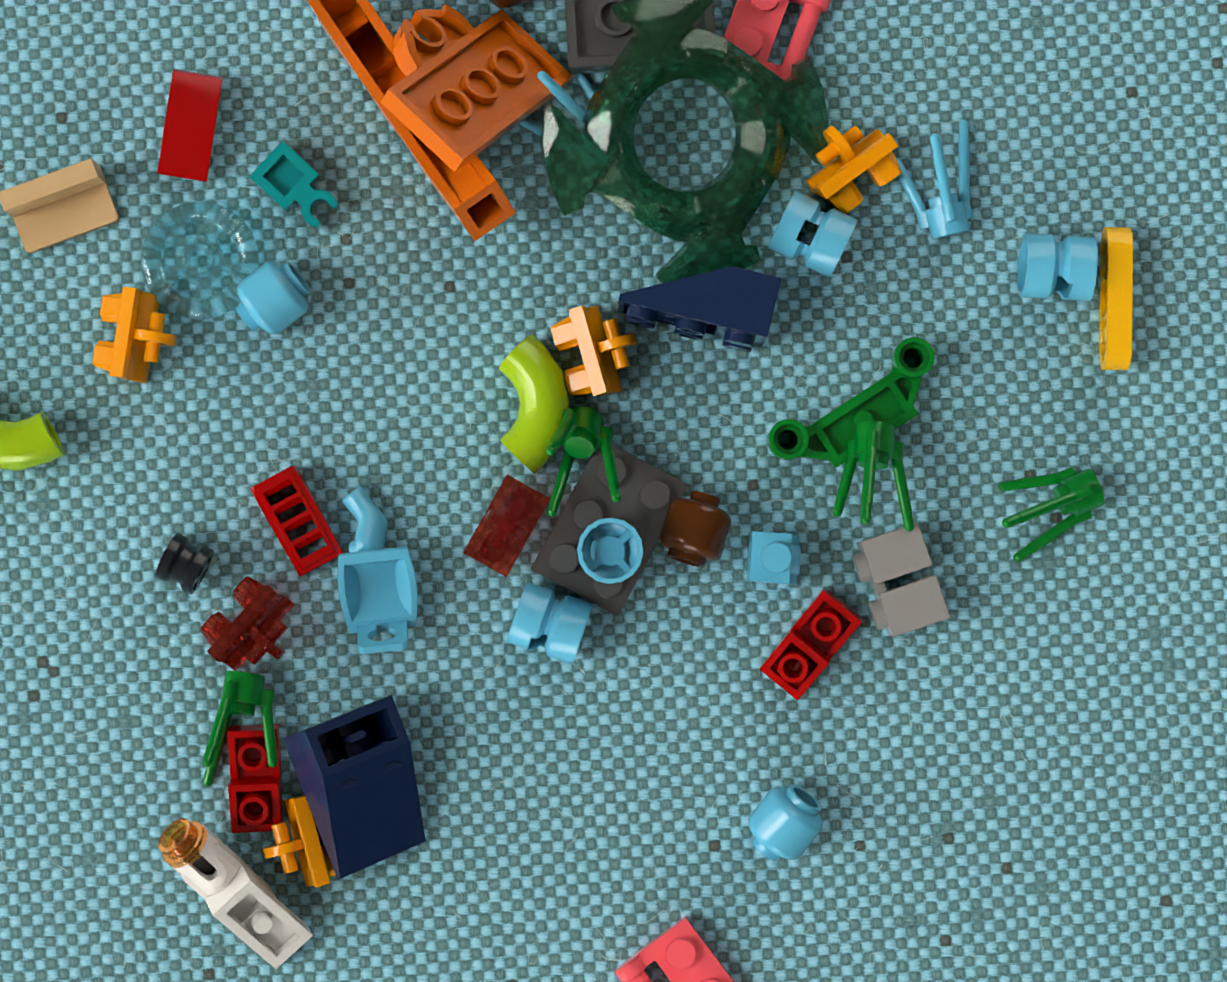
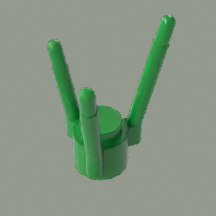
(581, 435)
(872, 450)
(1075, 495)
(240, 697)

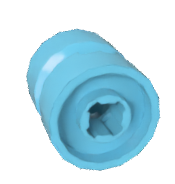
(828, 242)
(1057, 267)
(610, 550)
(549, 623)

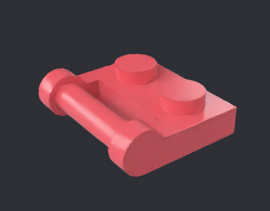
(756, 25)
(679, 954)

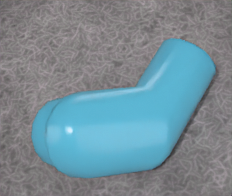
(371, 524)

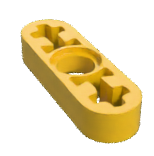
(1116, 298)

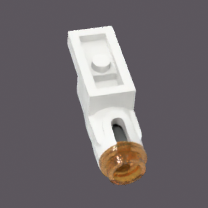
(233, 891)

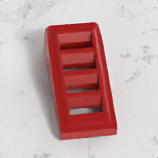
(277, 483)

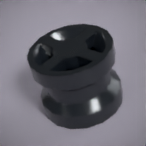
(184, 563)

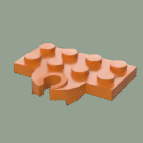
(467, 80)

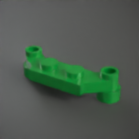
(884, 401)

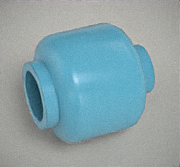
(273, 297)
(785, 822)

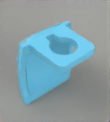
(378, 595)

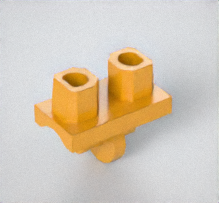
(869, 154)
(136, 337)
(600, 349)
(312, 858)

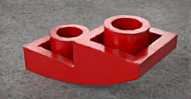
(189, 125)
(811, 643)
(253, 785)

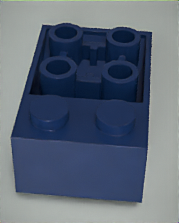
(718, 302)
(360, 785)

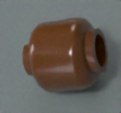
(695, 529)

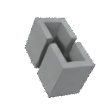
(906, 605)

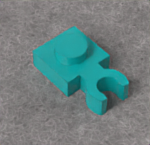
(290, 182)

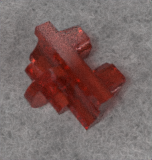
(507, 525)
(254, 628)

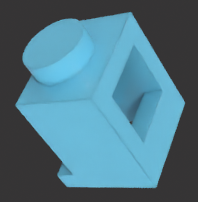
(773, 558)

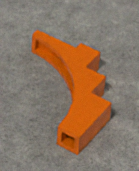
(367, 49)

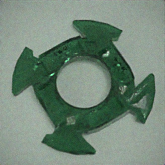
(765, 118)

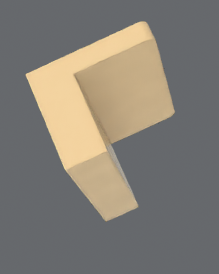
(60, 205)

